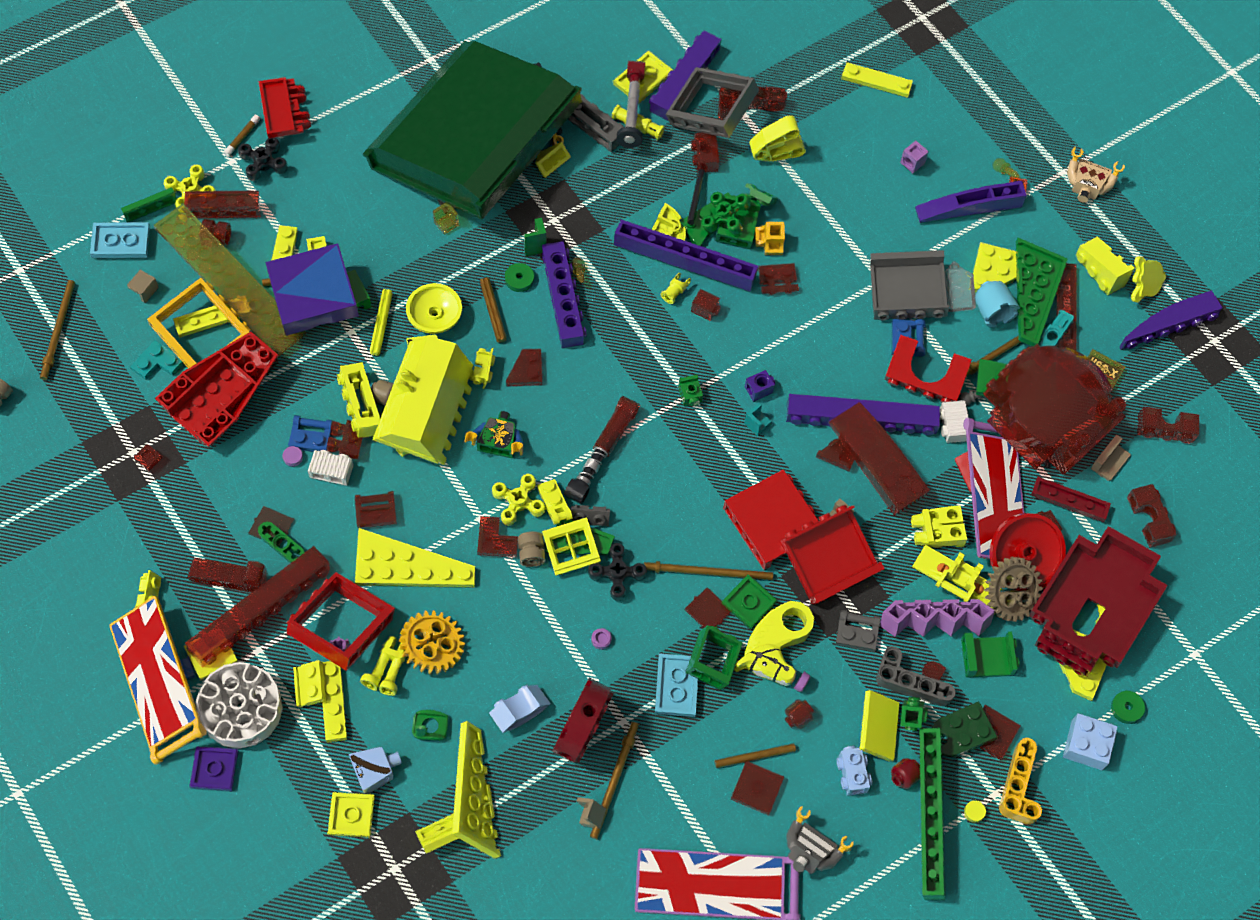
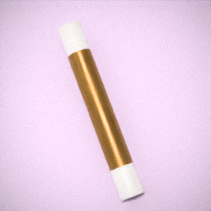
(240, 137)

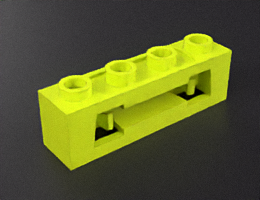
(349, 378)

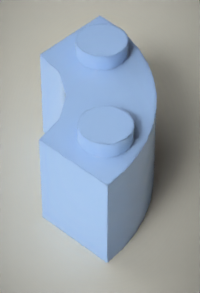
(519, 708)

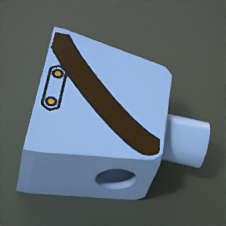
(374, 768)

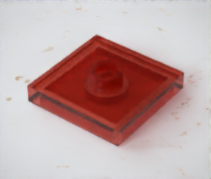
(1005, 731)
(757, 788)

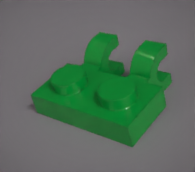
(762, 197)

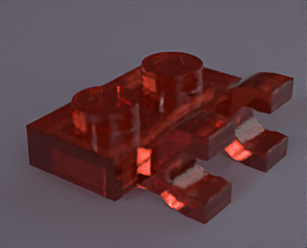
(350, 442)

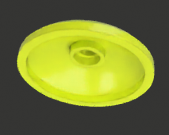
(431, 300)

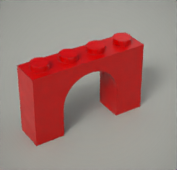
(901, 373)

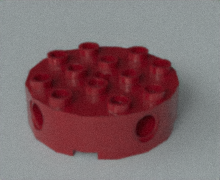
(583, 721)

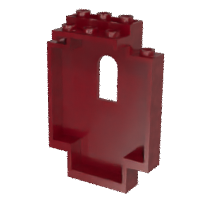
(1111, 575)

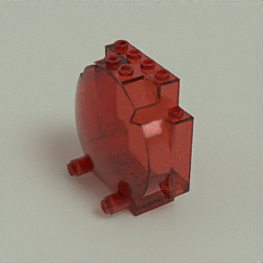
(1053, 405)

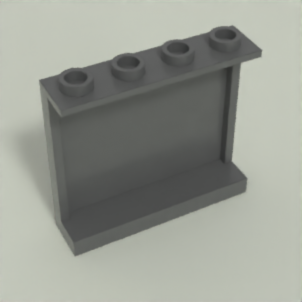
(908, 285)

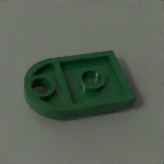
(965, 730)

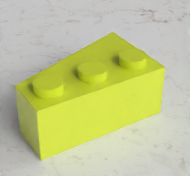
(1104, 266)

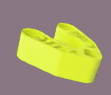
(778, 141)

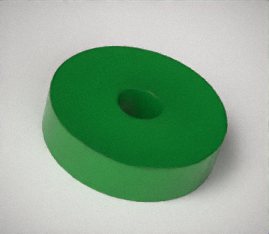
(516, 284)
(1134, 701)

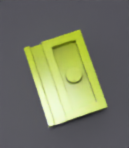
(309, 684)
(436, 834)

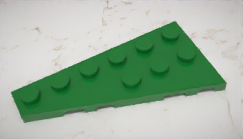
(1037, 284)

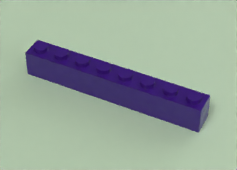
(685, 255)
(890, 415)

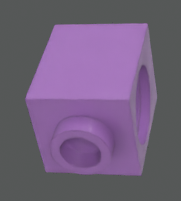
(914, 156)

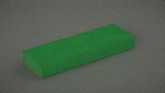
(149, 205)

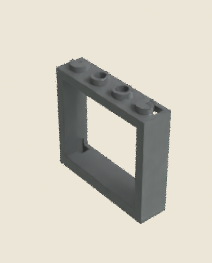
(723, 128)

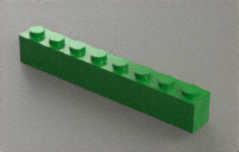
(932, 814)

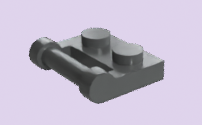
(857, 637)

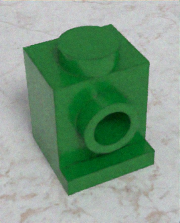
(690, 390)

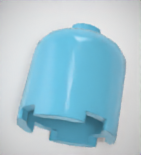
(996, 303)

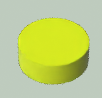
(974, 811)

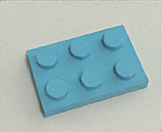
(120, 240)
(675, 689)

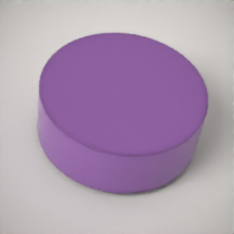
(292, 456)
(601, 639)
(802, 681)

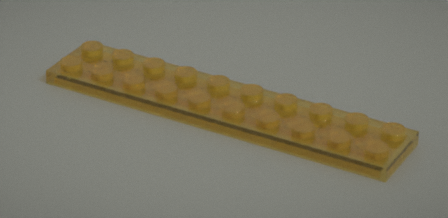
(227, 277)

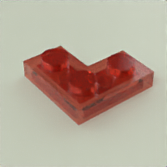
(492, 543)

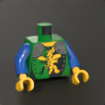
(497, 436)

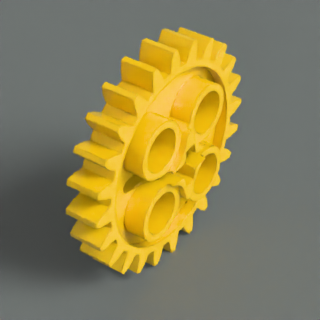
(423, 627)

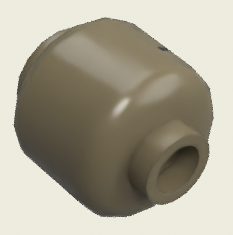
(381, 391)

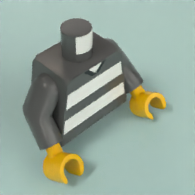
(810, 848)

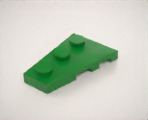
(602, 540)

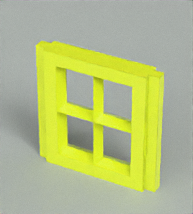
(575, 563)

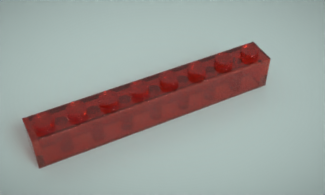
(258, 606)

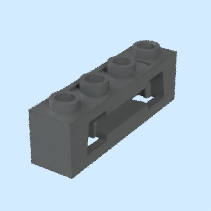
(593, 120)

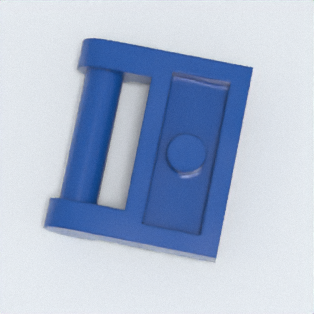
(904, 327)
(309, 440)

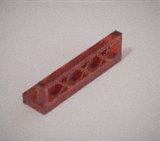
(218, 203)

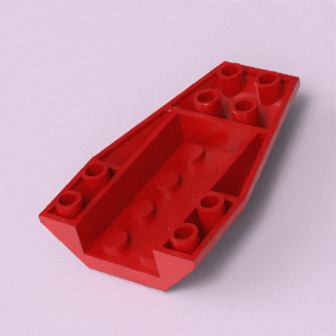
(218, 388)

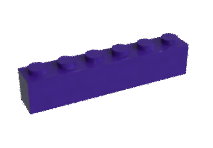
(698, 55)

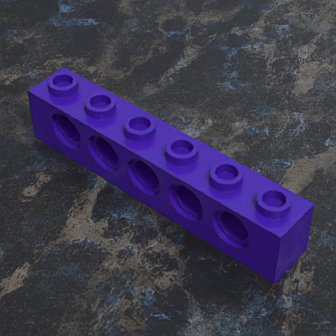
(568, 335)

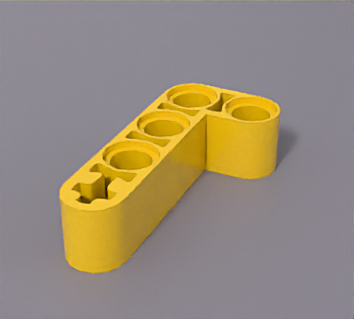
(1021, 779)

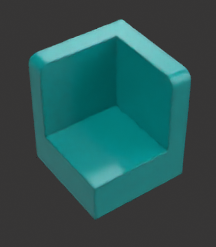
(756, 420)

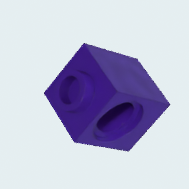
(757, 392)

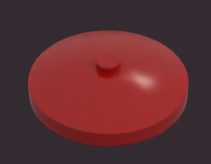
(1030, 538)

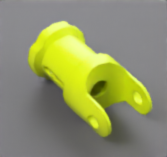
(676, 287)

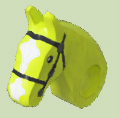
(764, 646)

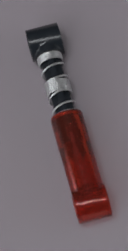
(624, 413)

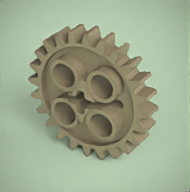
(1017, 574)

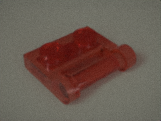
(376, 514)

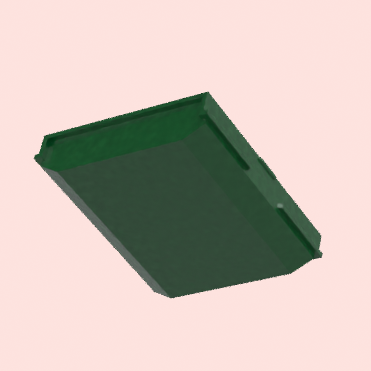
(474, 127)

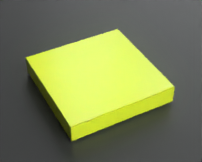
(351, 814)

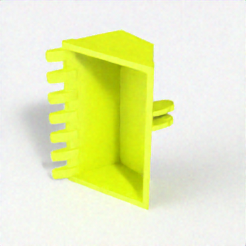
(426, 399)

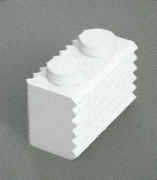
(952, 418)
(330, 467)

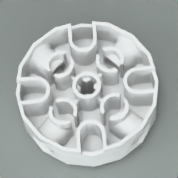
(245, 724)

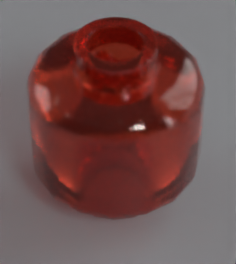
(799, 714)

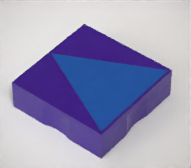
(312, 289)

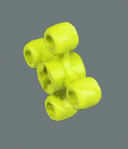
(188, 184)
(522, 503)

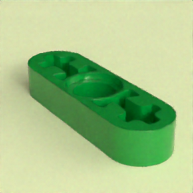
(274, 530)

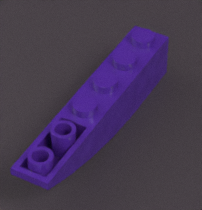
(973, 201)
(1174, 318)

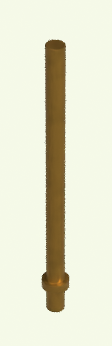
(707, 571)

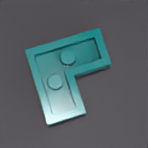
(156, 356)

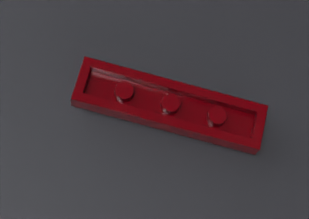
(1070, 499)

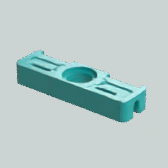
(1059, 327)

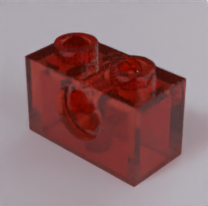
(705, 143)

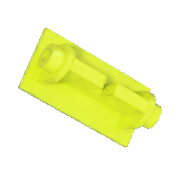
(485, 360)
(149, 585)

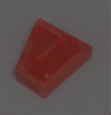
(837, 455)

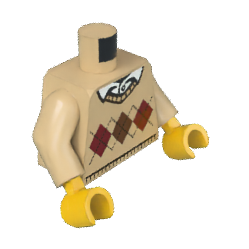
(1089, 178)

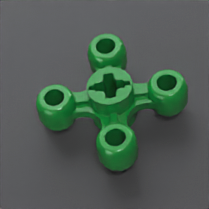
(726, 213)

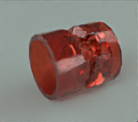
(221, 230)

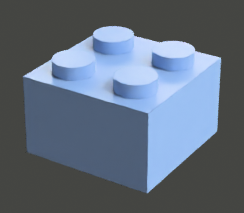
(1090, 741)

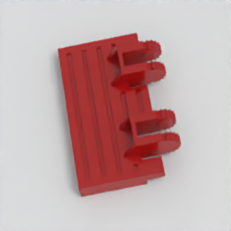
(281, 107)

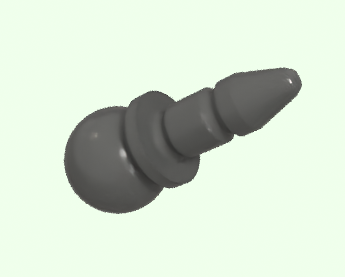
(968, 397)

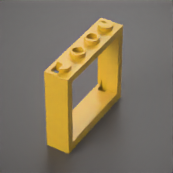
(180, 300)

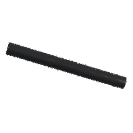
(696, 196)

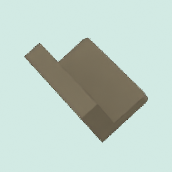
(1111, 459)

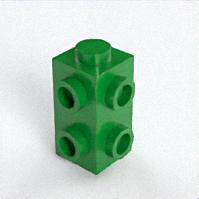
(913, 713)

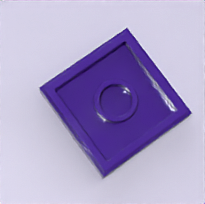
(214, 768)

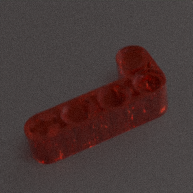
(766, 99)
(228, 575)

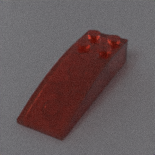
(879, 458)

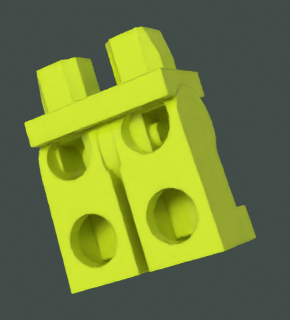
(940, 527)

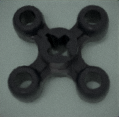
(262, 159)
(610, 571)

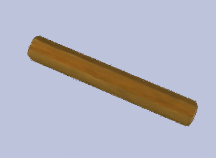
(493, 310)

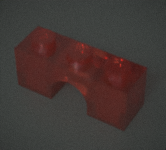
(1153, 425)
(1147, 500)

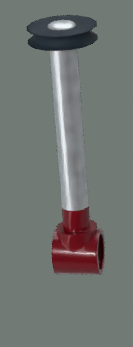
(629, 135)

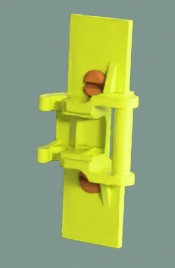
(959, 572)

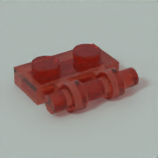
(778, 274)

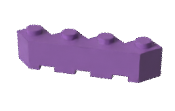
(946, 615)

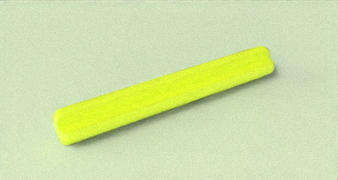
(381, 321)

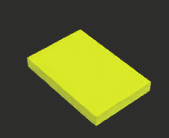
(655, 74)
(879, 726)

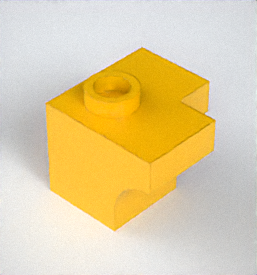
(771, 237)

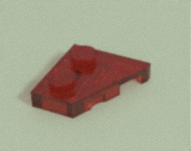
(527, 369)

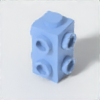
(853, 767)

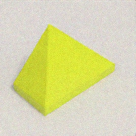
(552, 158)

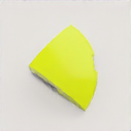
(669, 223)

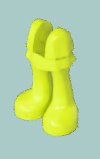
(373, 680)

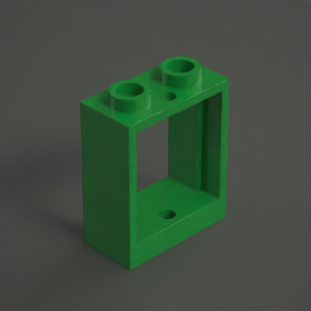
(705, 673)

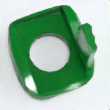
(420, 731)

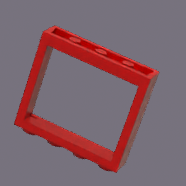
(357, 595)

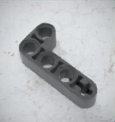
(916, 681)

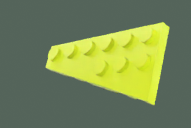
(395, 563)
(473, 797)

